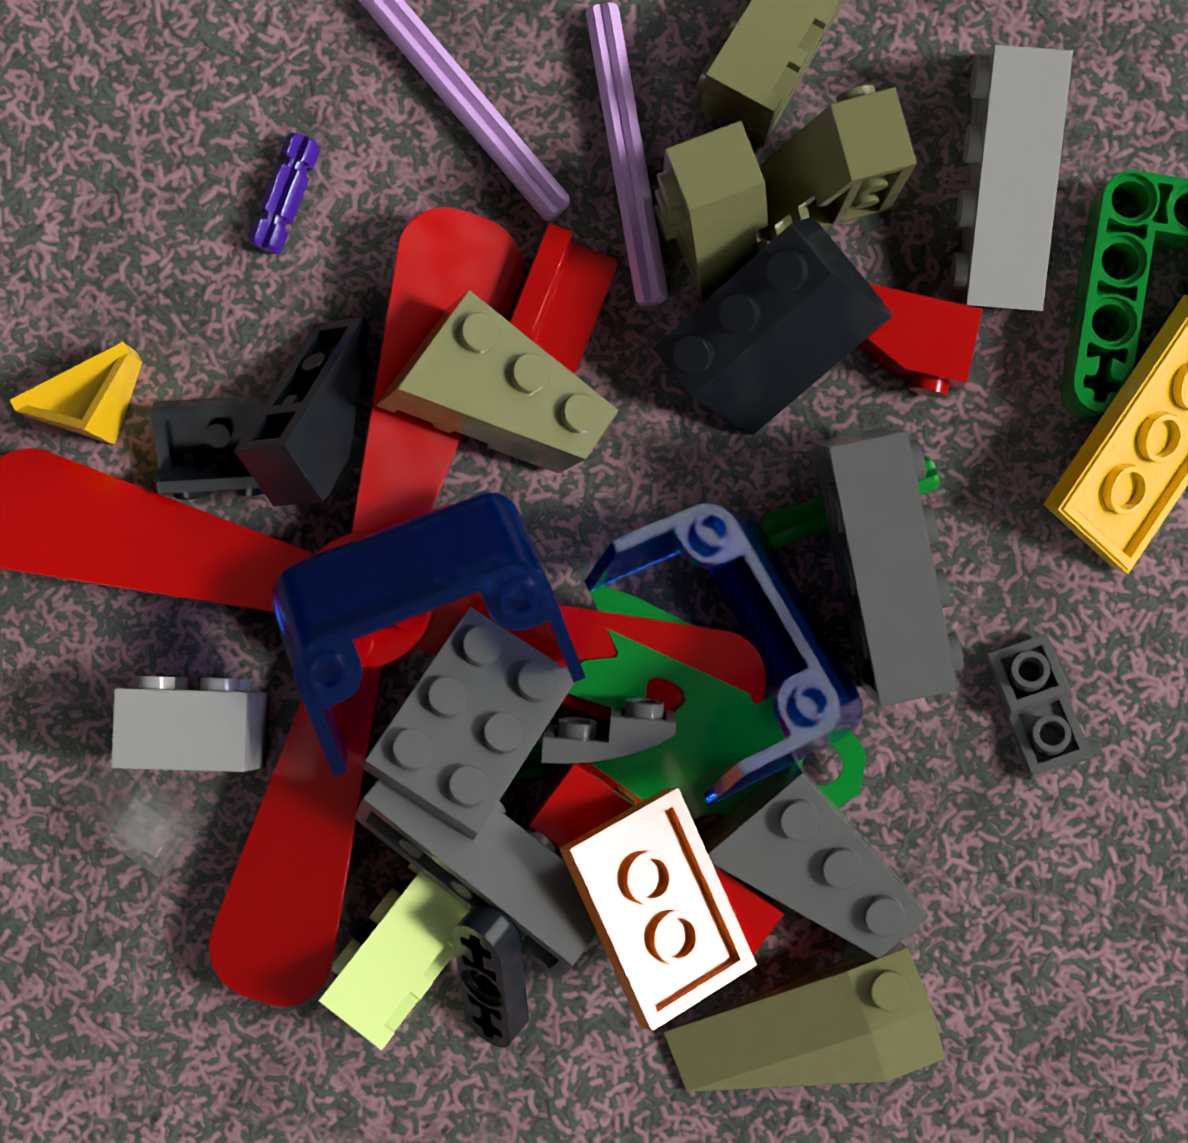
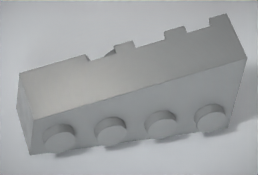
(1011, 176)

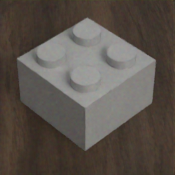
(189, 729)

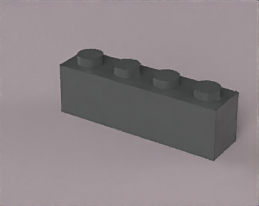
(499, 868)

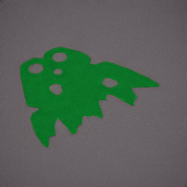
(712, 725)

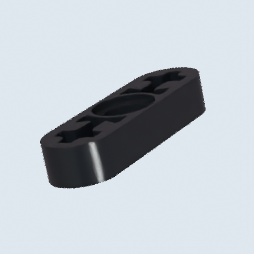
(491, 974)

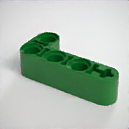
(1118, 299)

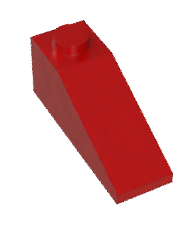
(925, 341)

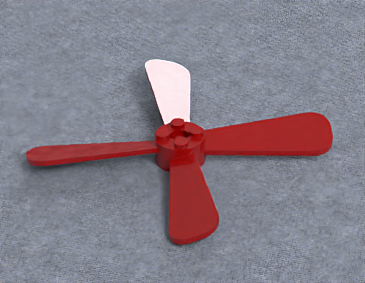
(88, 527)

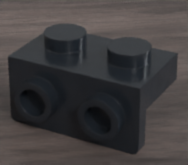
(198, 445)

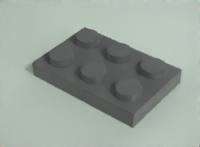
(470, 723)

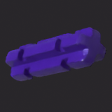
(284, 193)

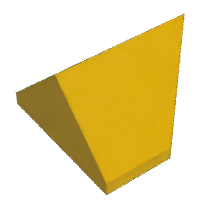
(87, 397)

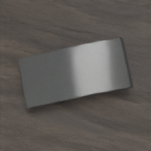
(1038, 706)
(632, 729)

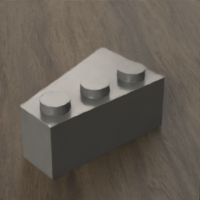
(813, 860)

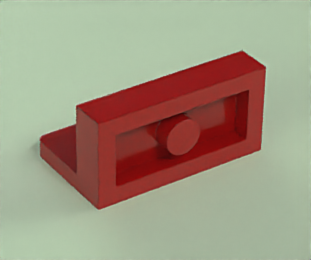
(563, 296)

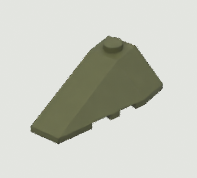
(829, 1027)

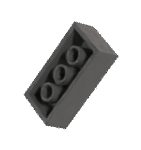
(887, 564)

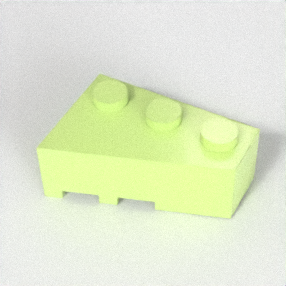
(398, 960)

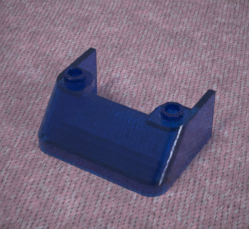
(401, 574)
(814, 692)

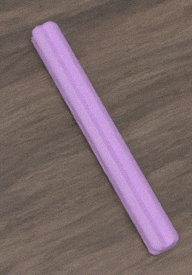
(470, 106)
(627, 154)

